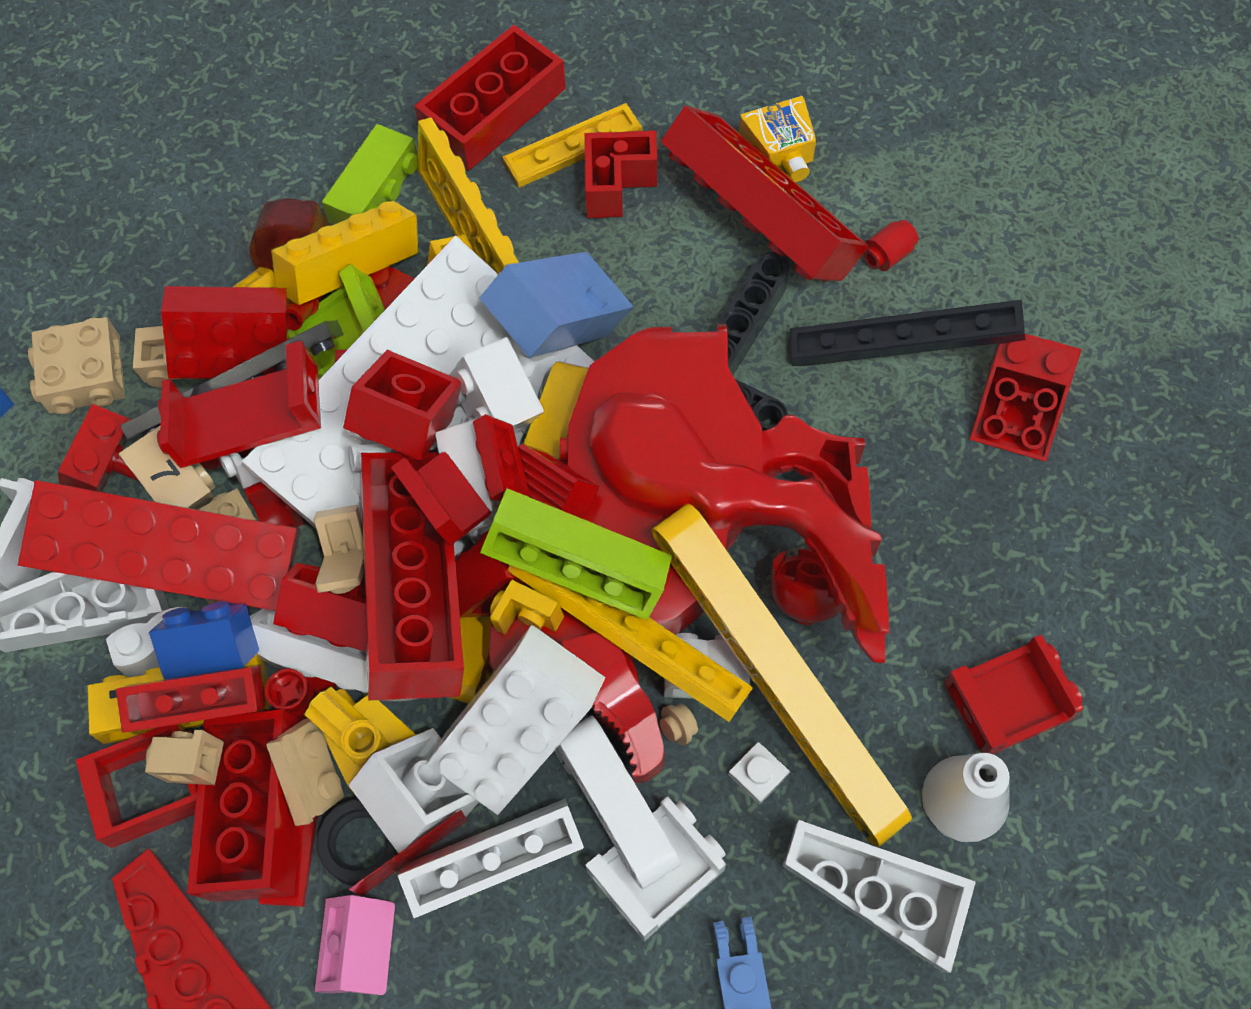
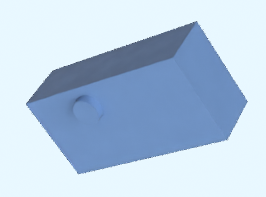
(555, 302)

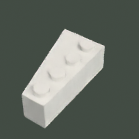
(70, 609)
(892, 893)

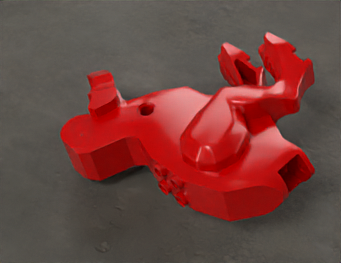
(671, 430)

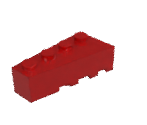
(323, 614)

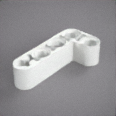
(617, 802)

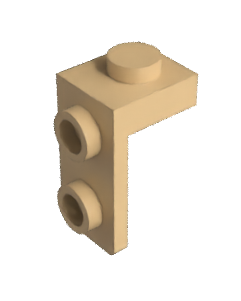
(342, 549)

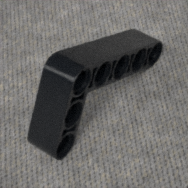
(750, 320)

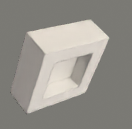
(759, 773)

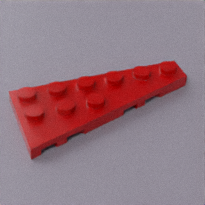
(176, 946)

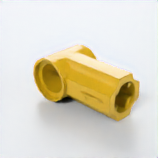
(344, 725)

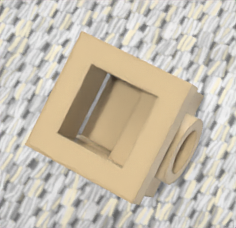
(150, 356)
(185, 758)

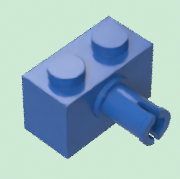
(204, 640)

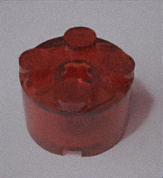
(280, 223)

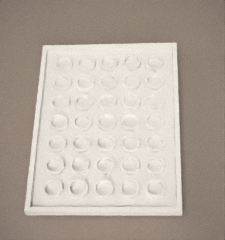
(428, 322)

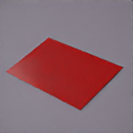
(409, 853)

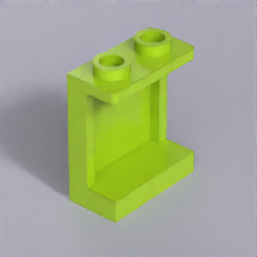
(354, 308)

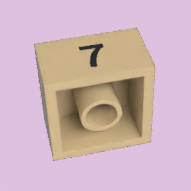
(164, 478)

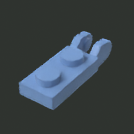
(743, 976)

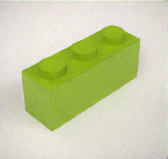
(372, 174)

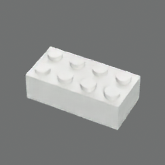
(516, 720)

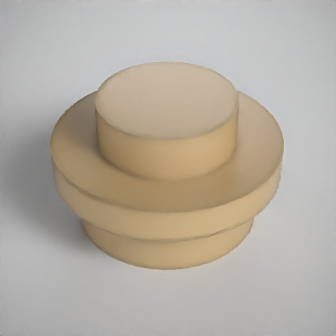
(678, 724)

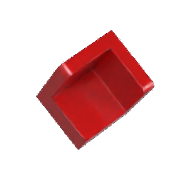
(271, 507)

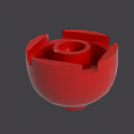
(801, 588)

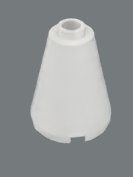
(967, 796)

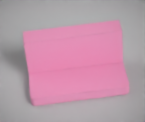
(355, 945)

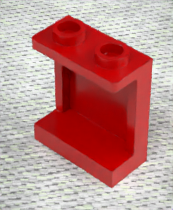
(1014, 696)

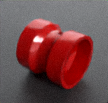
(284, 688)

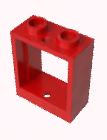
(102, 800)

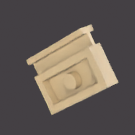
(305, 771)

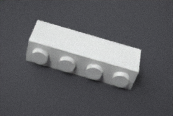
(489, 858)

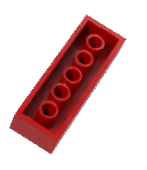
(763, 195)
(156, 545)
(407, 590)

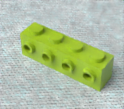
(577, 554)

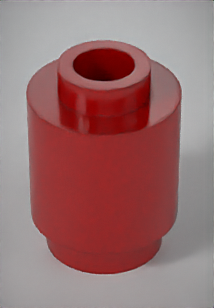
(891, 245)

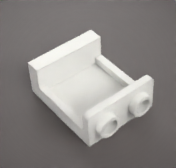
(12, 534)
(654, 905)

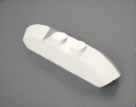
(310, 654)

